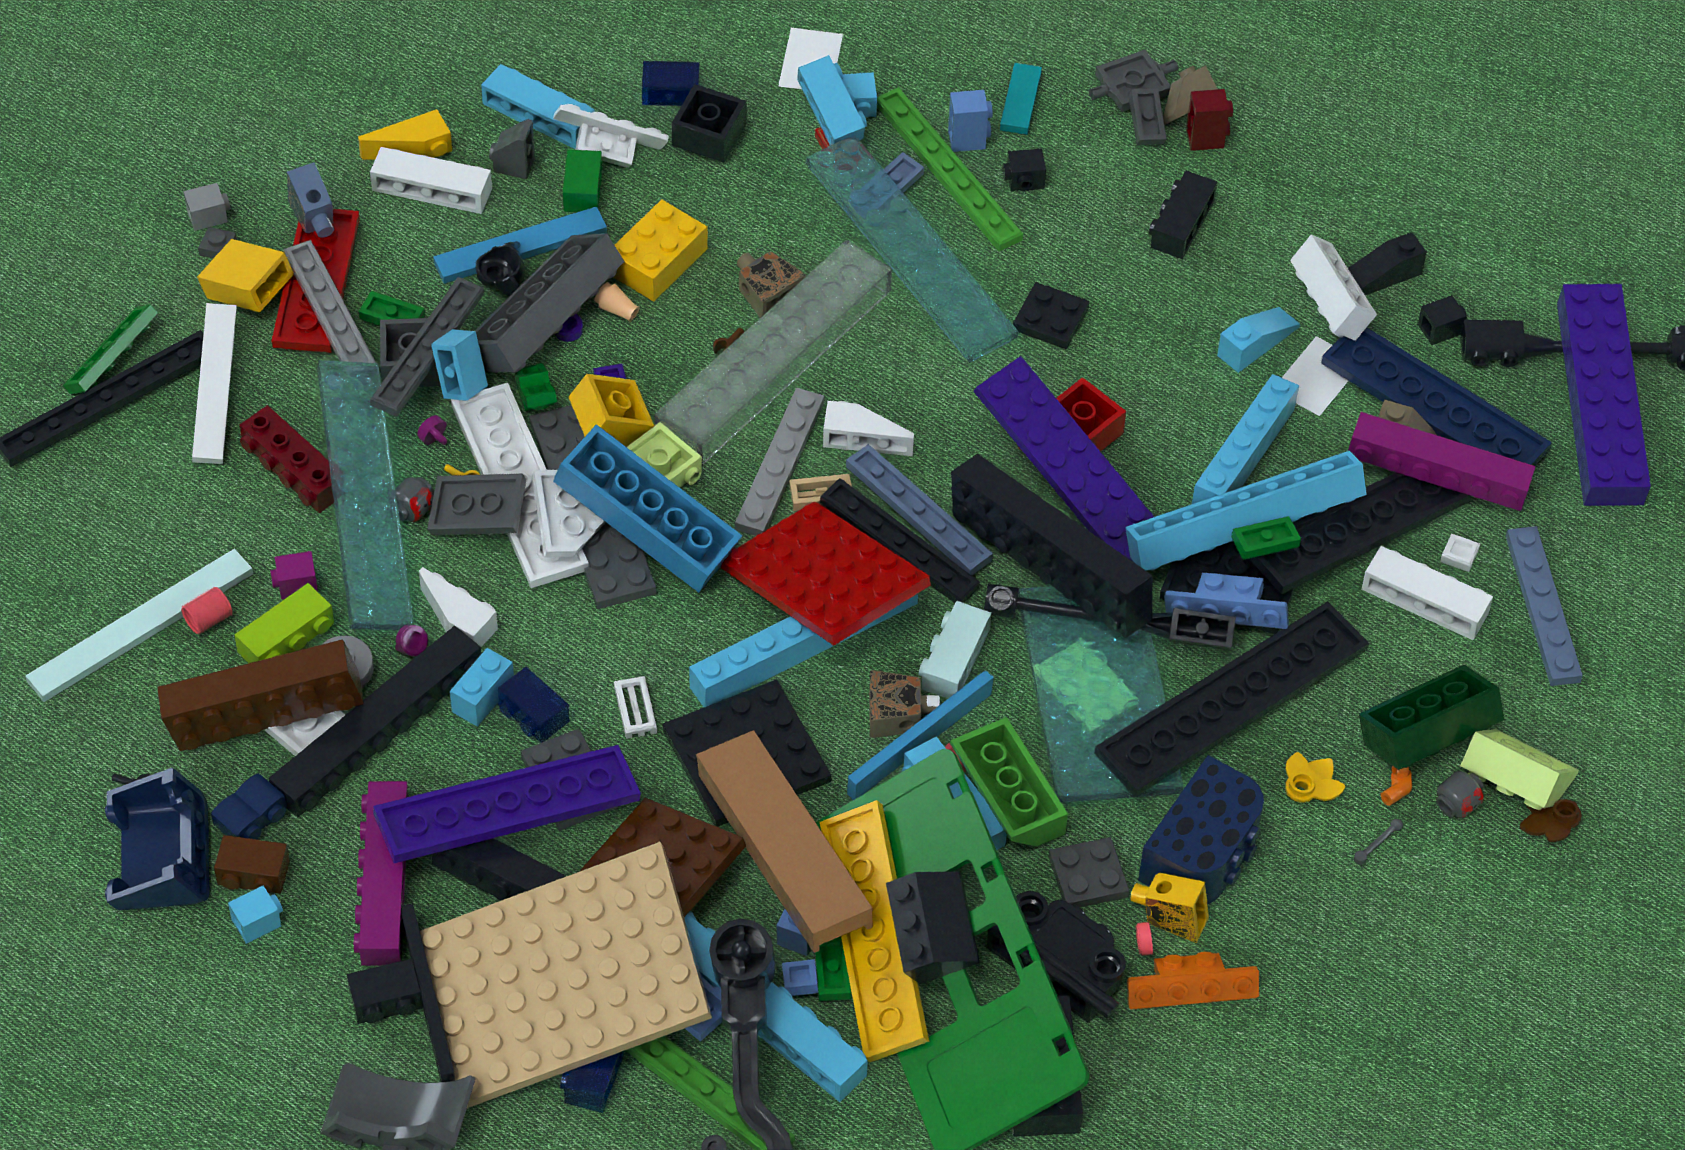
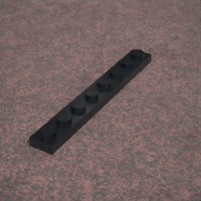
(102, 400)

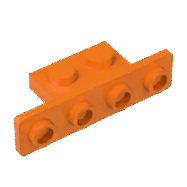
(1192, 981)

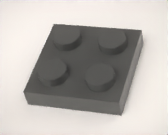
(1089, 873)

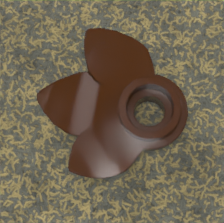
(1553, 821)

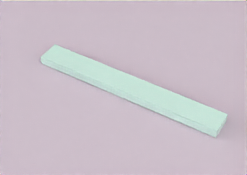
(135, 626)

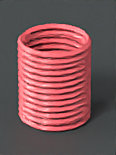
(207, 610)

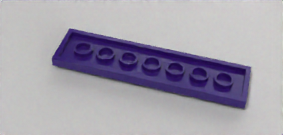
(1063, 453)
(506, 803)

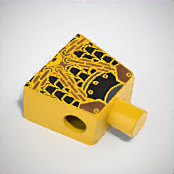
(1174, 904)

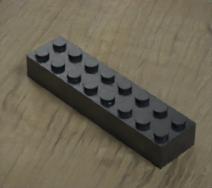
(1052, 546)

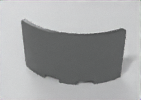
(396, 1111)

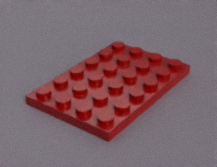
(825, 572)

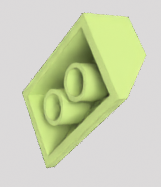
(1518, 768)

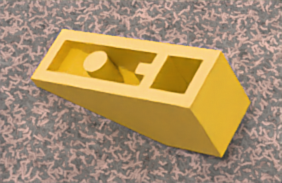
(418, 135)

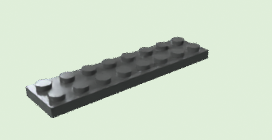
(616, 564)

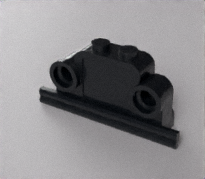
(1074, 952)

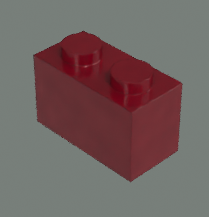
(1208, 119)

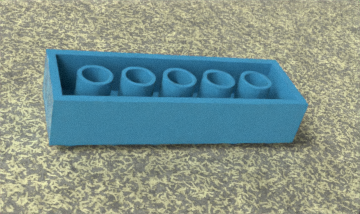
(647, 508)

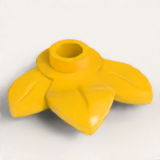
(1313, 777)

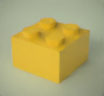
(612, 405)

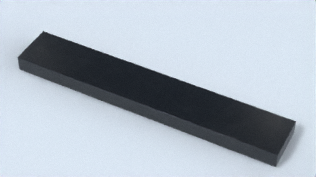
(882, 527)
(428, 996)

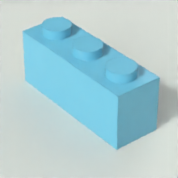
(831, 100)

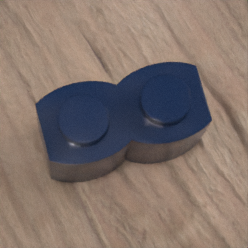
(250, 809)

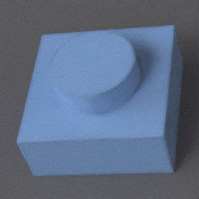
(800, 977)

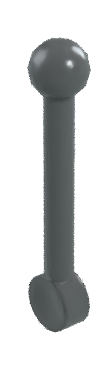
(1361, 856)

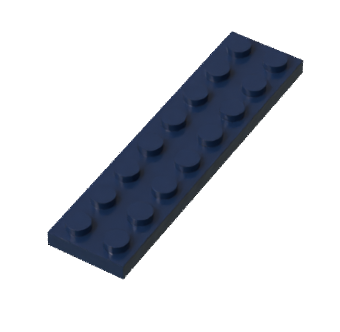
(1445, 405)

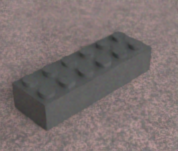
(546, 301)

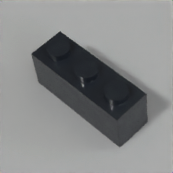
(1182, 214)

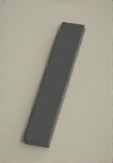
(418, 356)

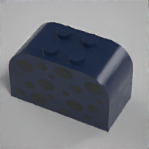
(1207, 830)

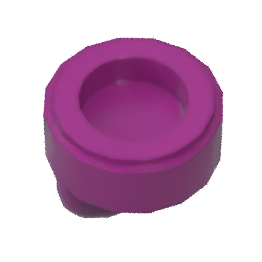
(432, 430)
(411, 640)

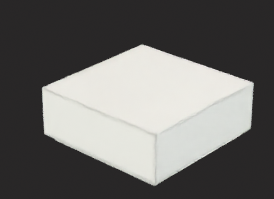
(1460, 552)

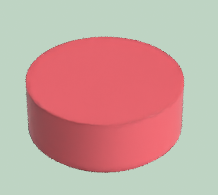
(1144, 939)

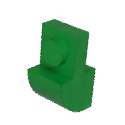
(535, 387)

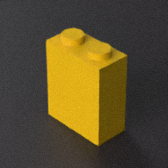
(245, 275)

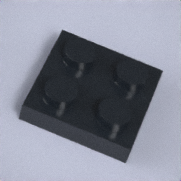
(1051, 315)

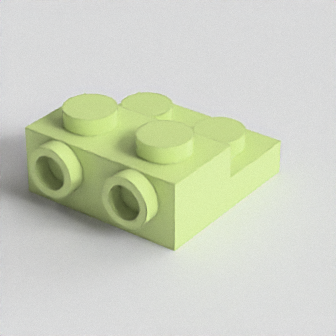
(668, 455)

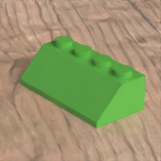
(1012, 783)

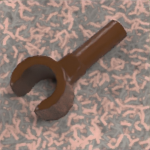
(723, 343)

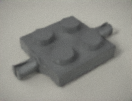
(1129, 73)

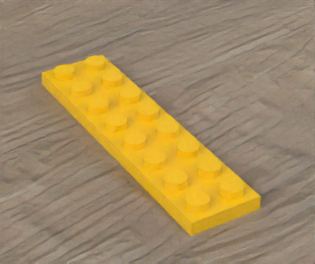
(883, 995)

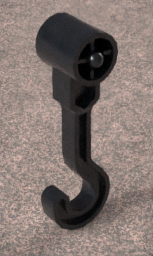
(744, 970)

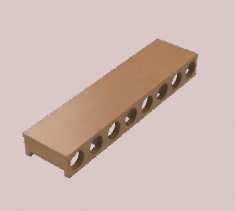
(783, 840)

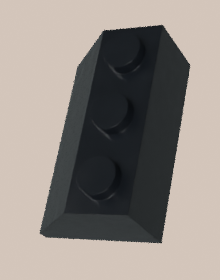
(932, 924)

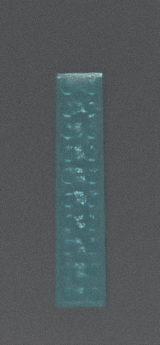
(912, 248)
(364, 497)

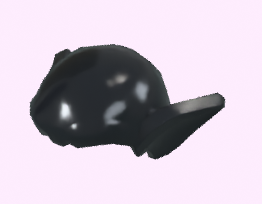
(501, 268)

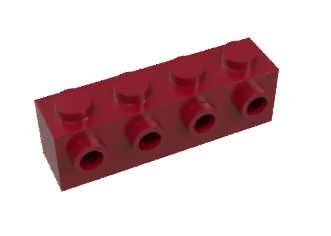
(289, 456)

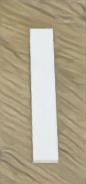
(214, 384)

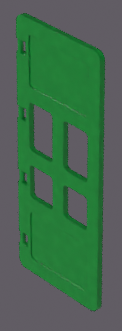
(998, 1057)

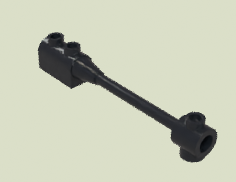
(1508, 343)
(1176, 626)

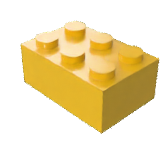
(660, 249)

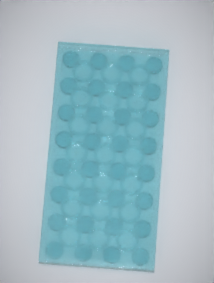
(1086, 691)

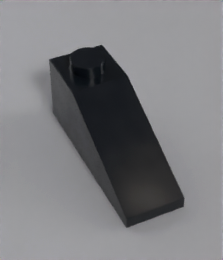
(1390, 264)

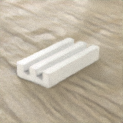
(640, 727)

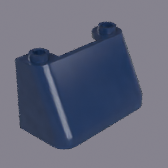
(161, 842)

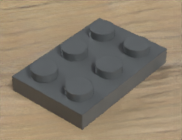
(477, 504)
(555, 749)

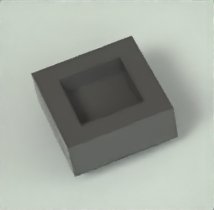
(214, 241)

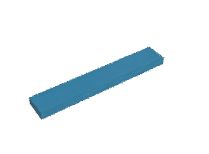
(532, 241)
(927, 728)

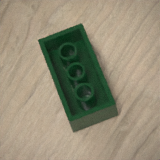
(1431, 717)

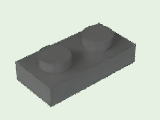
(1147, 116)

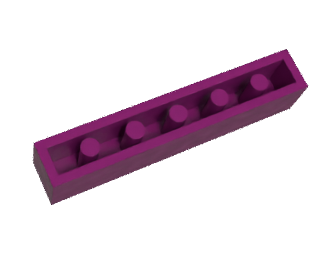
(1441, 461)
(381, 884)

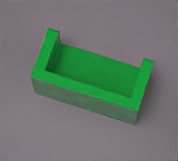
(582, 180)

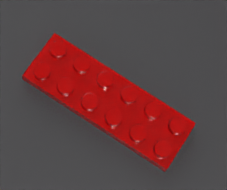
(296, 322)

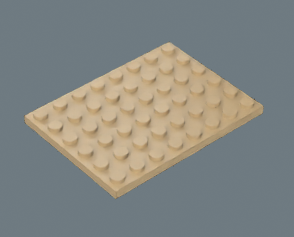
(565, 974)

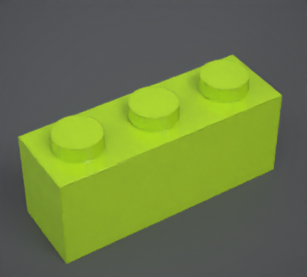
(286, 626)

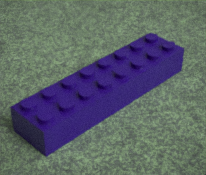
(1603, 395)

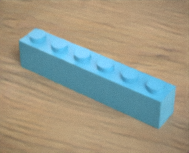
(1248, 439)

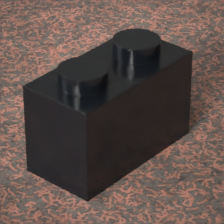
(384, 991)

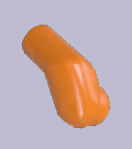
(1400, 786)

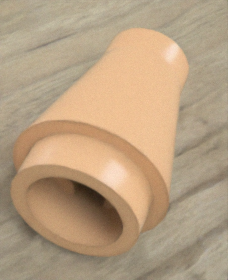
(615, 301)

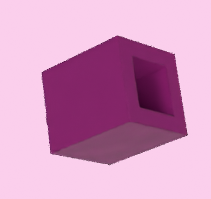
(293, 573)

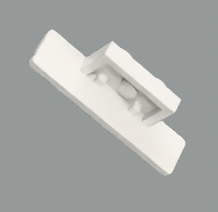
(610, 136)

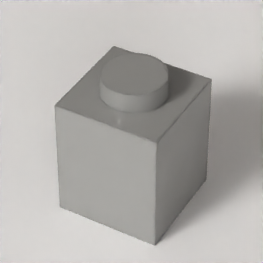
(206, 206)

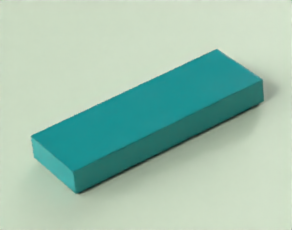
(1020, 98)

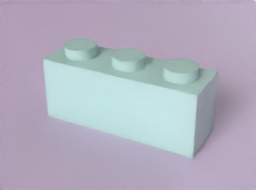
(955, 649)

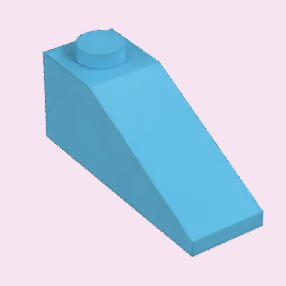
(1254, 336)

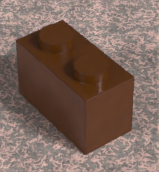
(251, 864)

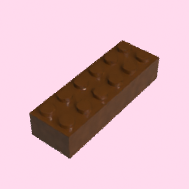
(260, 695)

